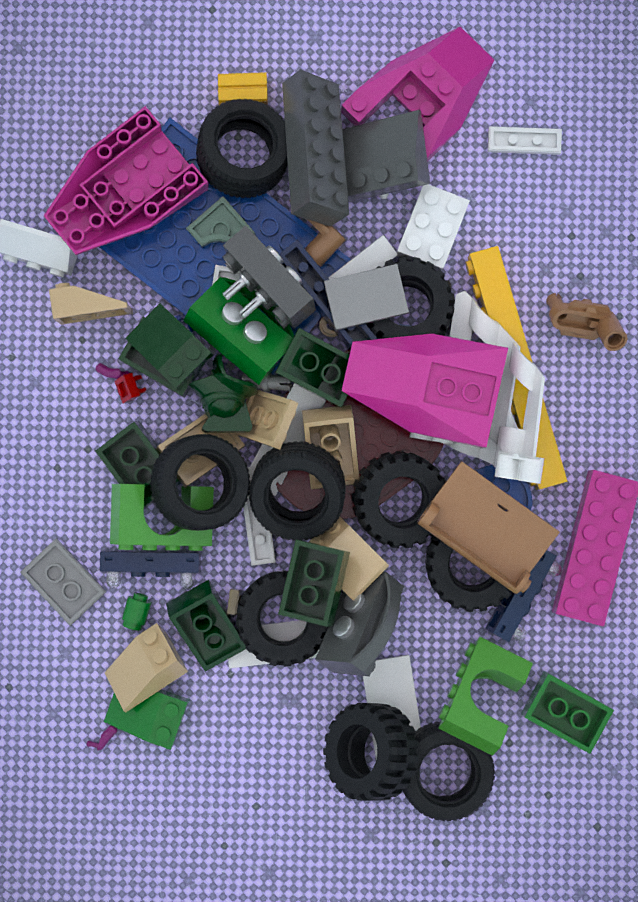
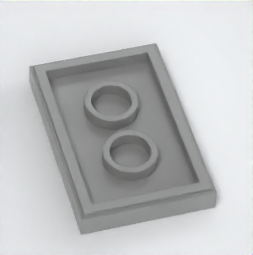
(366, 297)
(63, 582)

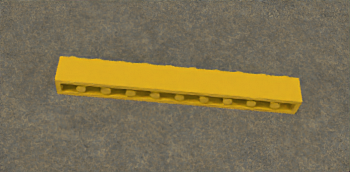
(498, 303)

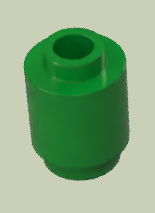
(136, 611)

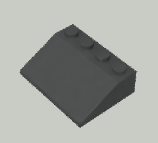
(385, 156)

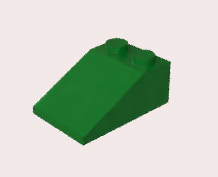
(152, 720)

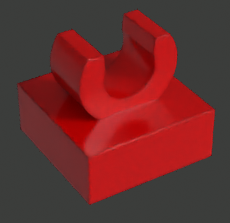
(127, 387)

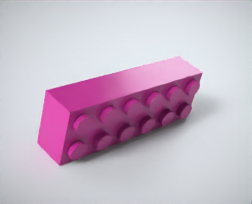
(596, 547)

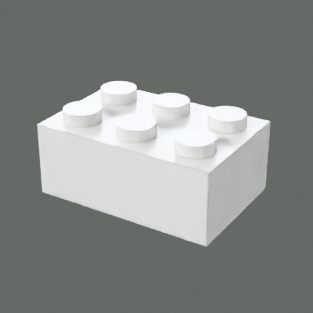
(433, 226)

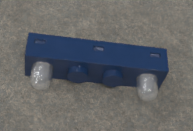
(141, 562)
(510, 612)

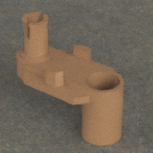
(324, 243)
(586, 321)

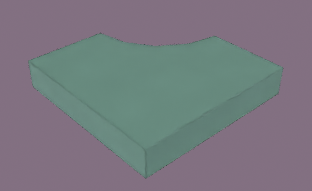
(217, 224)

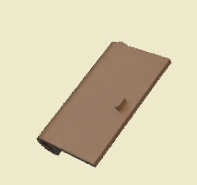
(495, 540)

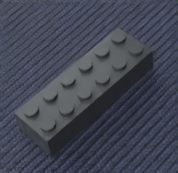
(315, 148)

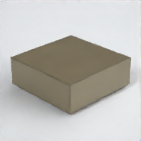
(233, 601)

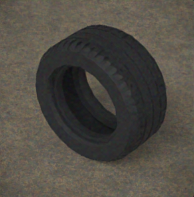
(242, 116)
(234, 474)
(297, 524)
(462, 802)

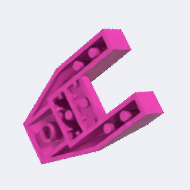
(434, 78)

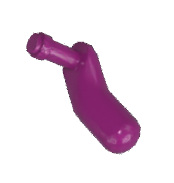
(109, 372)
(105, 737)

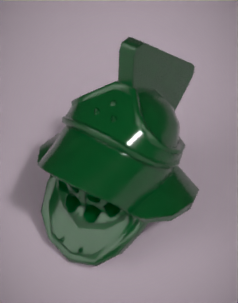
(224, 400)

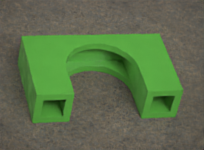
(130, 527)
(461, 715)

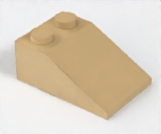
(77, 304)
(334, 431)
(363, 563)
(145, 667)

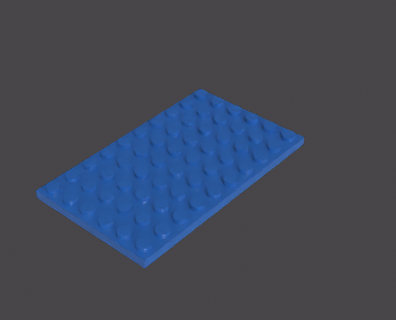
(175, 262)

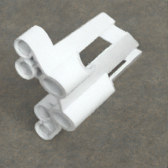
(508, 447)

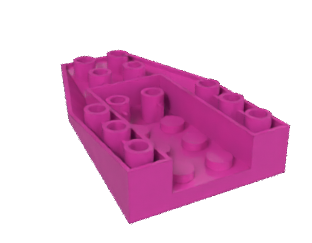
(123, 186)
(429, 384)

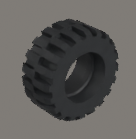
(436, 290)
(373, 481)
(454, 592)
(256, 639)
(394, 751)

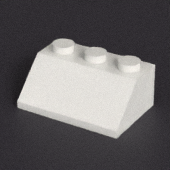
(35, 248)

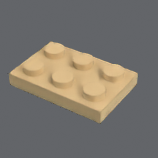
(269, 418)
(197, 465)

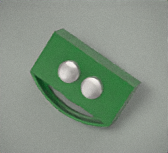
(250, 343)

